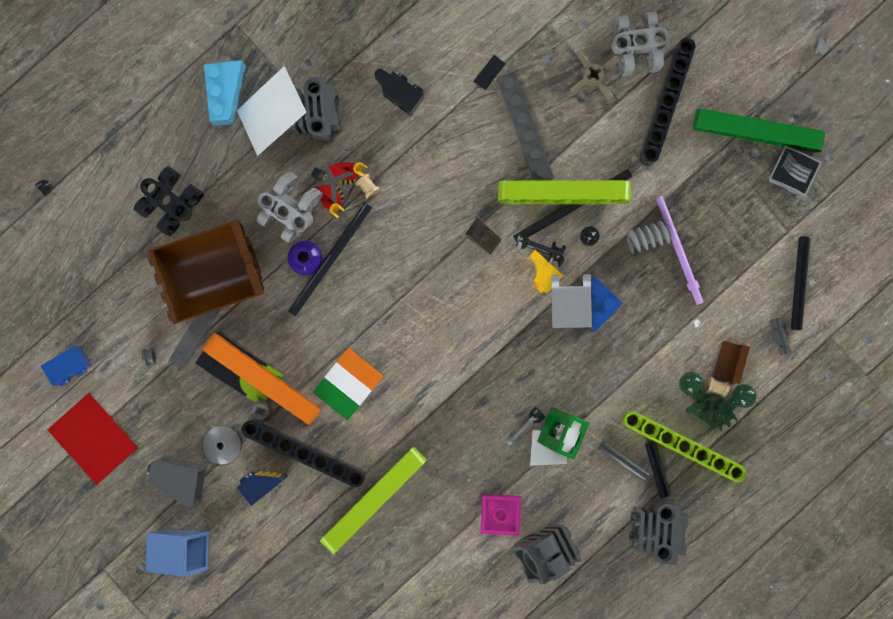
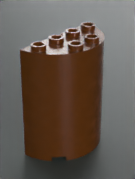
(206, 271)

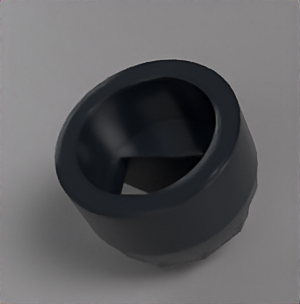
(41, 185)

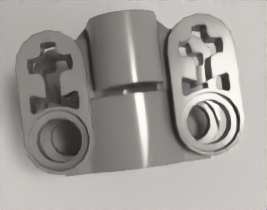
(628, 37)
(297, 211)

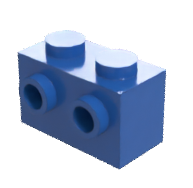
(66, 365)

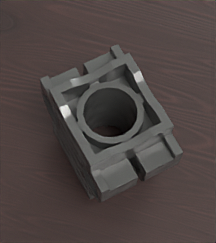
(320, 110)
(659, 530)
(546, 554)

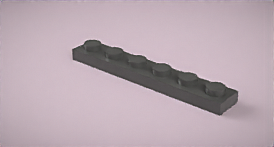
(524, 127)

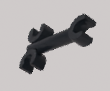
(554, 252)

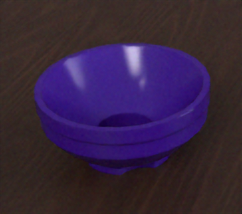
(312, 264)

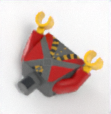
(337, 184)

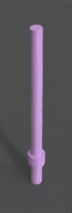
(692, 284)

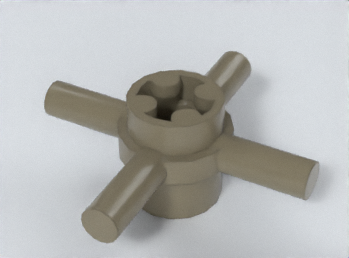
(592, 81)

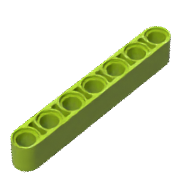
(564, 192)
(692, 447)
(373, 500)

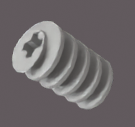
(647, 236)

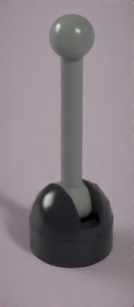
(535, 416)

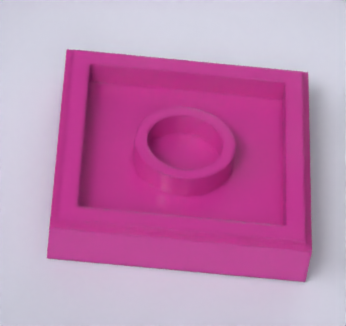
(500, 514)

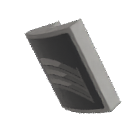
(795, 171)

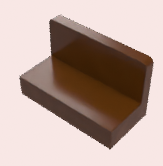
(731, 362)

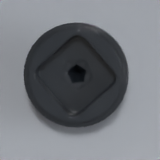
(589, 236)

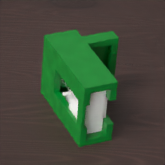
(563, 432)

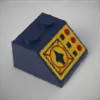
(257, 485)

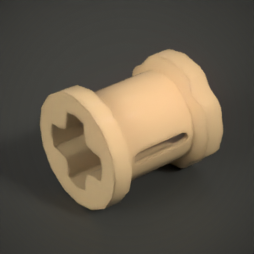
(367, 186)
(717, 387)

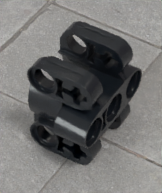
(167, 179)

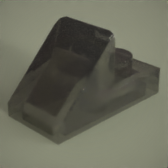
(483, 236)

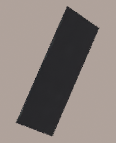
(489, 72)

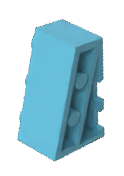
(223, 90)

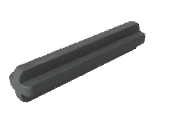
(624, 460)

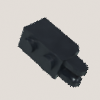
(399, 91)

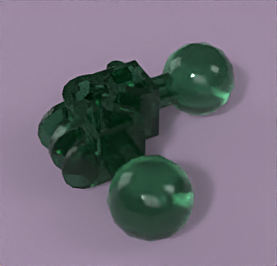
(742, 396)

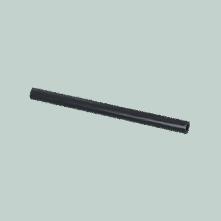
(562, 212)
(330, 259)

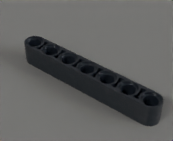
(670, 93)
(296, 445)

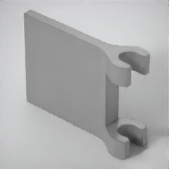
(571, 304)

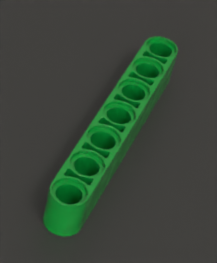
(758, 130)

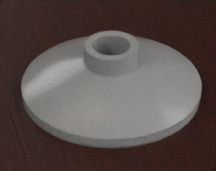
(231, 444)

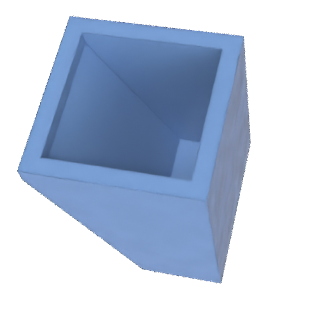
(177, 552)

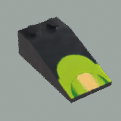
(229, 377)

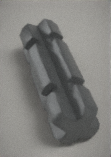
(780, 336)

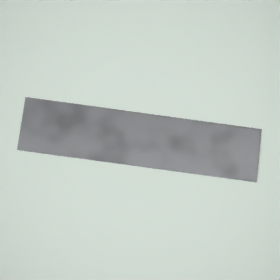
(192, 338)

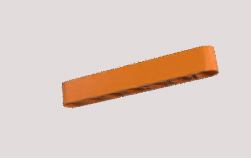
(261, 378)

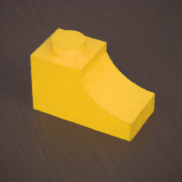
(543, 272)

